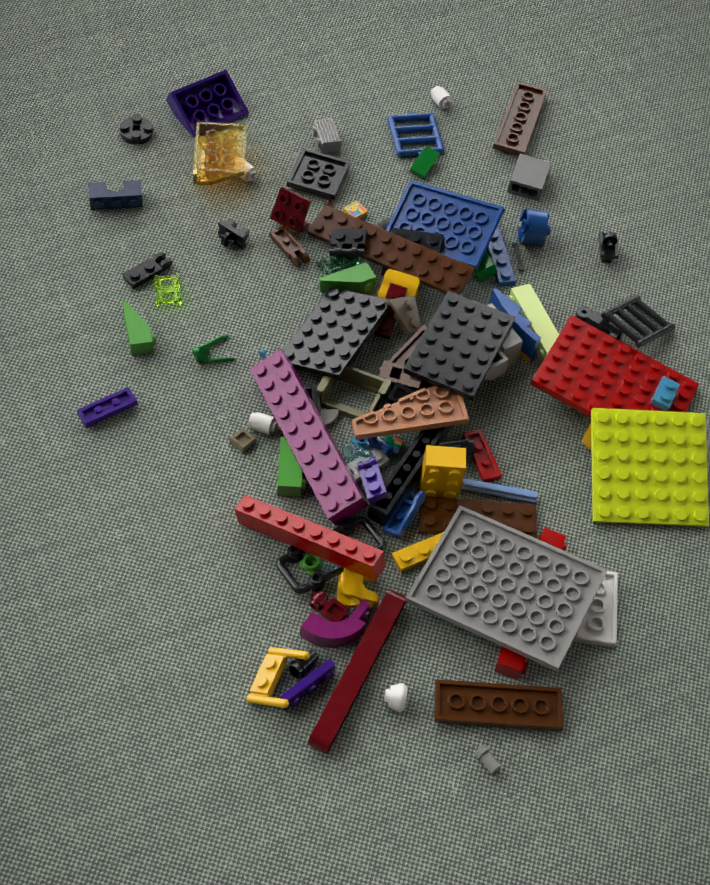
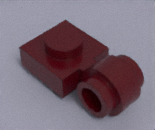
(332, 610)

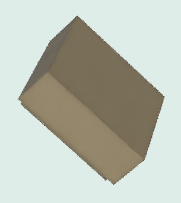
(242, 440)

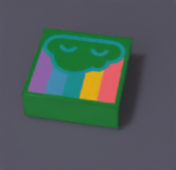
(396, 443)

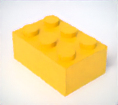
(442, 471)

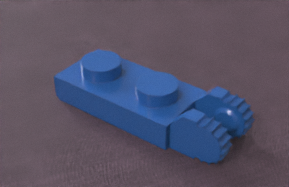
(404, 513)

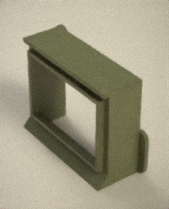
(358, 378)

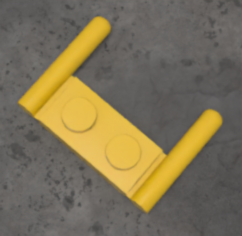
(270, 674)

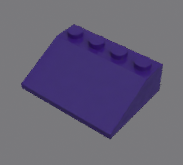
(207, 101)

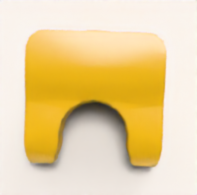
(401, 279)
(352, 591)

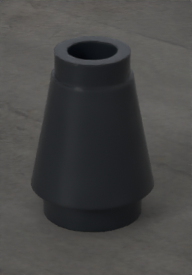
(300, 668)

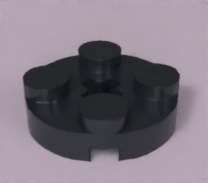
(128, 131)

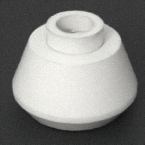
(396, 697)

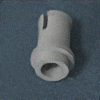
(489, 761)

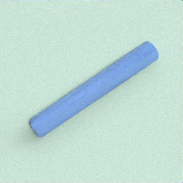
(500, 490)

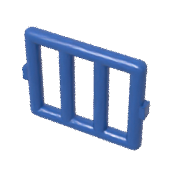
(410, 116)

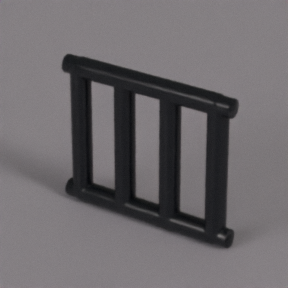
(648, 337)

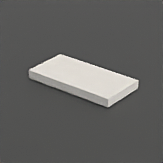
(601, 619)

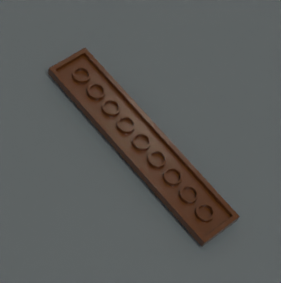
(397, 252)

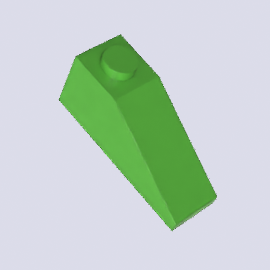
(353, 279)
(138, 332)
(290, 473)

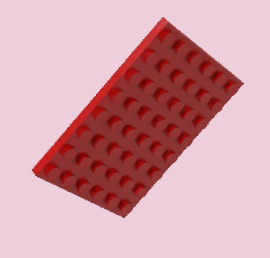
(599, 371)

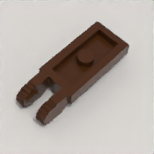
(289, 245)

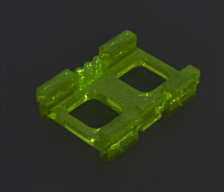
(167, 289)

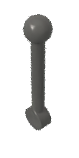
(521, 267)

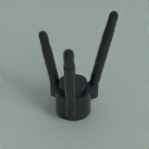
(466, 443)

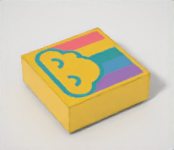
(356, 210)

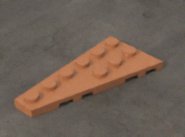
(414, 412)

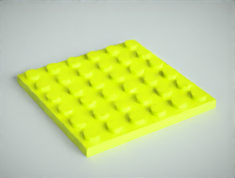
(649, 467)

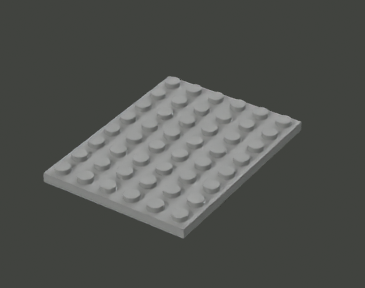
(507, 587)

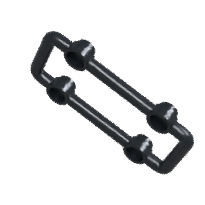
(316, 580)

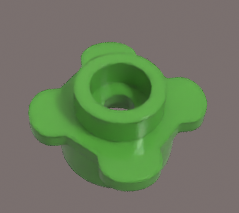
(310, 558)

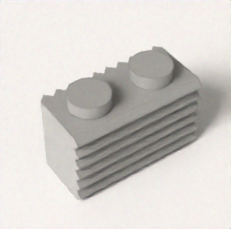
(326, 135)

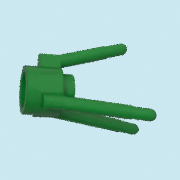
(202, 352)

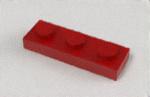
(483, 458)

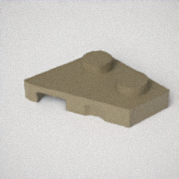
(406, 313)

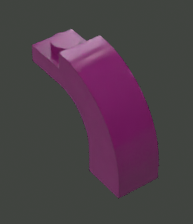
(335, 634)

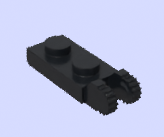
(145, 271)

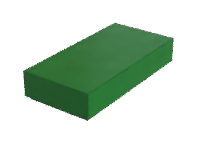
(424, 162)

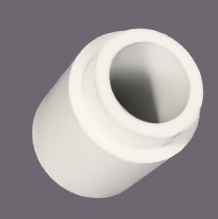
(441, 97)
(250, 172)
(262, 423)

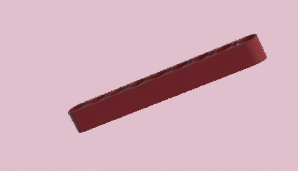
(357, 672)

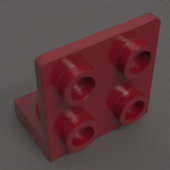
(291, 210)

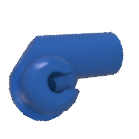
(381, 444)

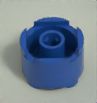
(534, 227)

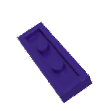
(107, 407)
(309, 684)

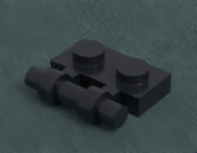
(348, 238)

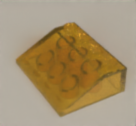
(219, 152)

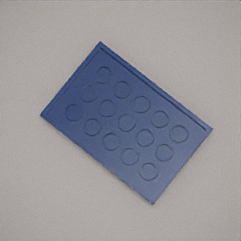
(463, 220)

